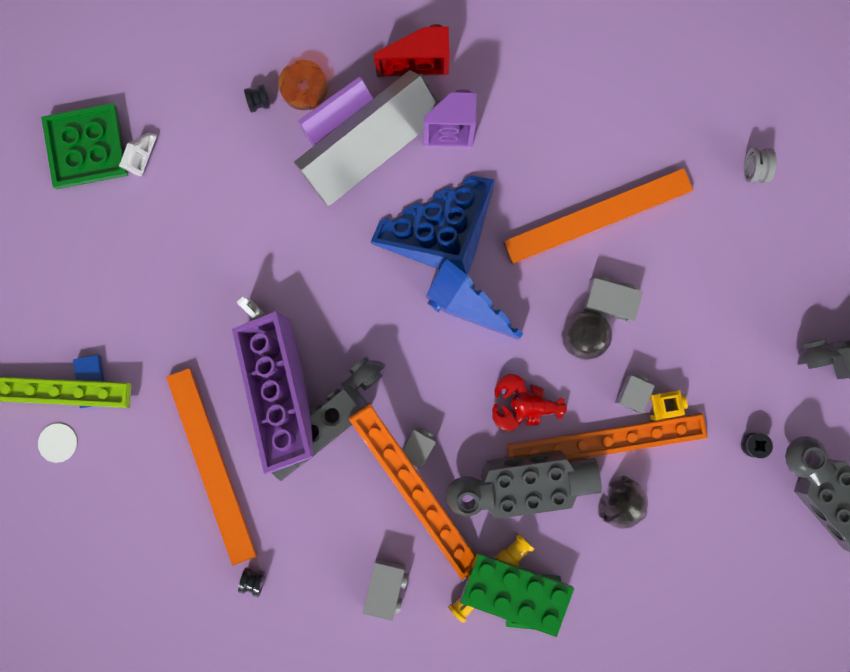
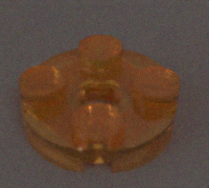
(296, 73)

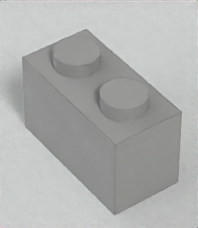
(613, 299)
(384, 589)

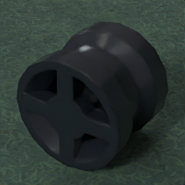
(257, 98)
(750, 445)
(251, 582)

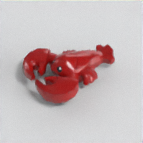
(524, 404)

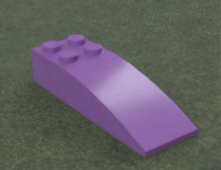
(275, 390)

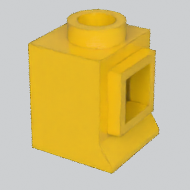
(679, 403)

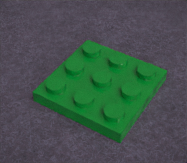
(84, 146)

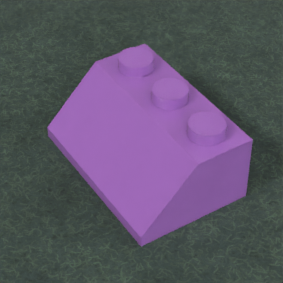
(335, 111)
(452, 120)

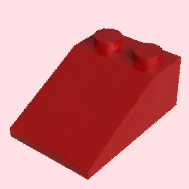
(421, 52)

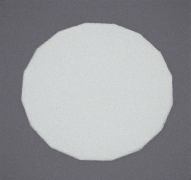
(57, 443)

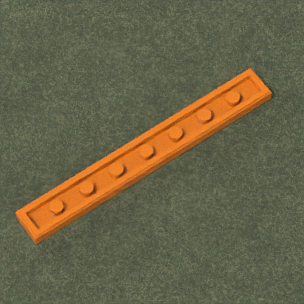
(598, 216)
(618, 438)
(211, 466)
(413, 489)

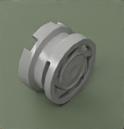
(760, 165)

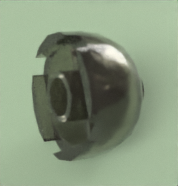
(587, 335)
(624, 504)

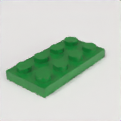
(516, 594)

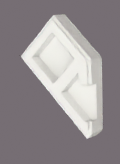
(137, 154)
(250, 307)

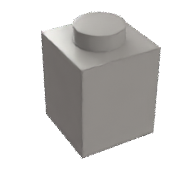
(635, 393)
(419, 447)

